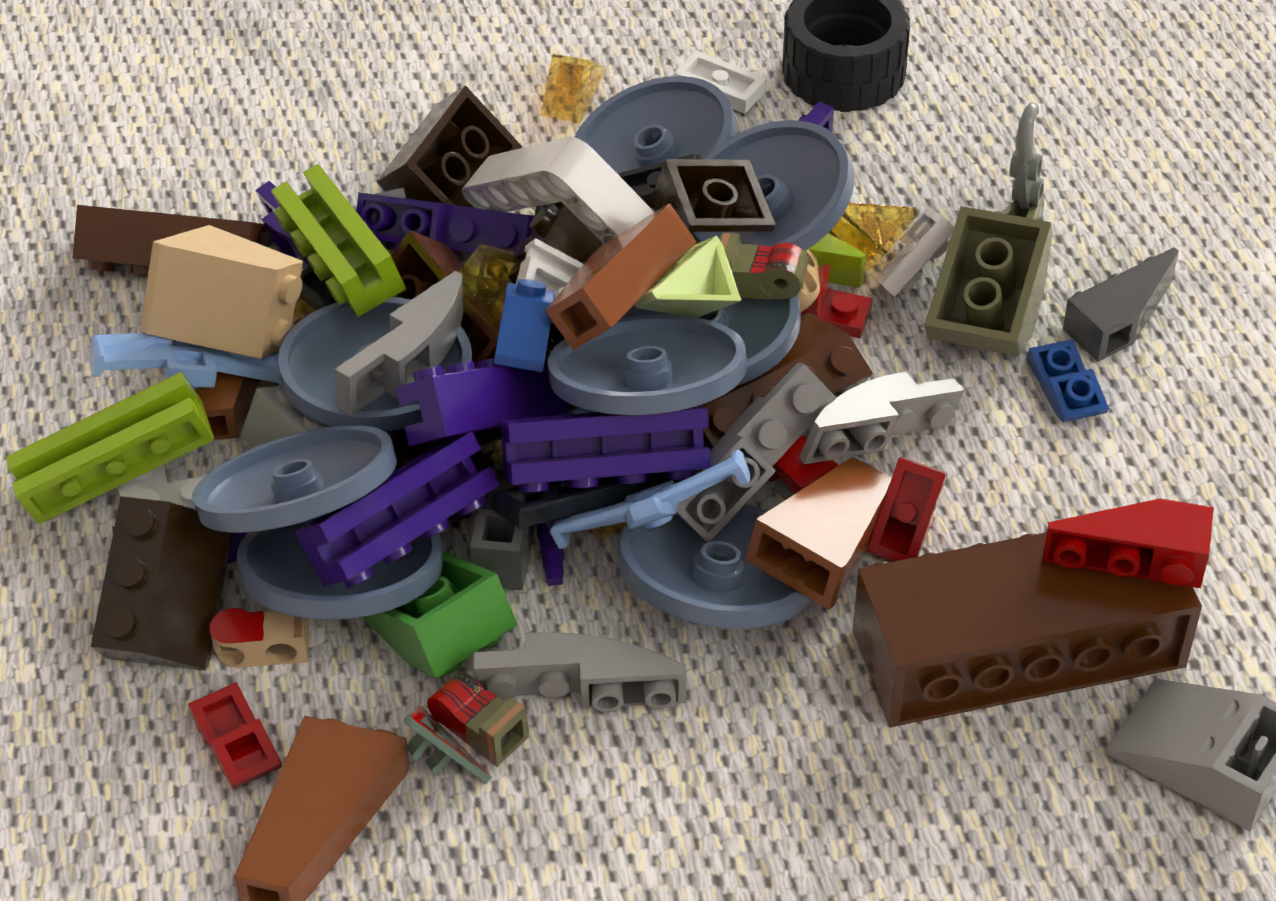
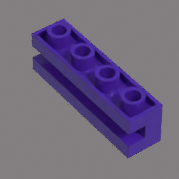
(475, 398)
(603, 445)
(406, 505)

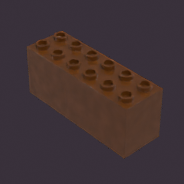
(1007, 628)

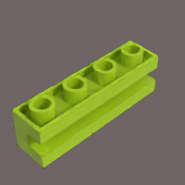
(338, 243)
(109, 448)

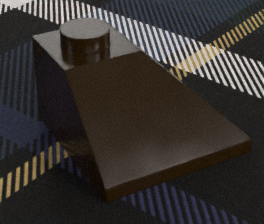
(713, 195)

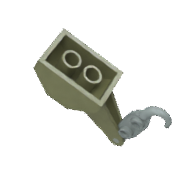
(997, 262)

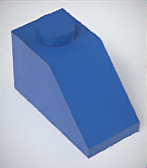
(524, 326)

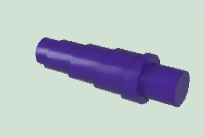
(551, 555)

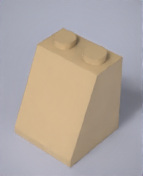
(220, 292)

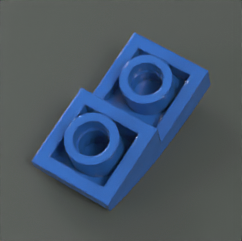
(1066, 383)

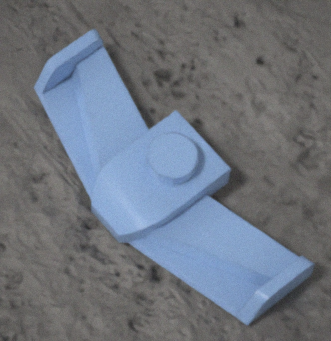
(195, 361)
(653, 505)

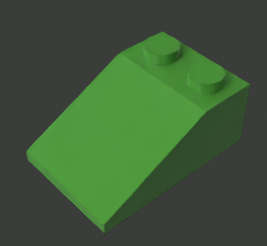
(448, 621)

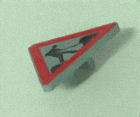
(446, 746)

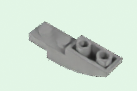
(417, 340)
(874, 410)
(763, 437)
(600, 668)

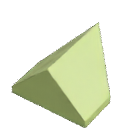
(695, 283)

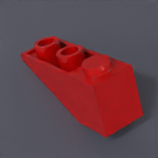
(1140, 540)

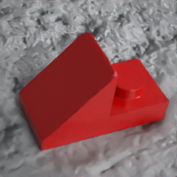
(840, 308)
(907, 511)

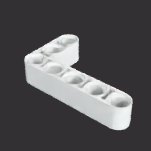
(558, 172)

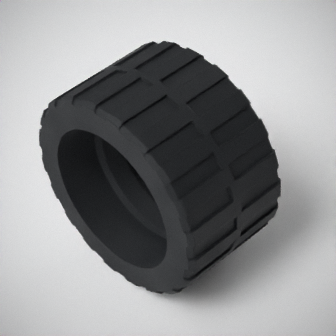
(840, 74)

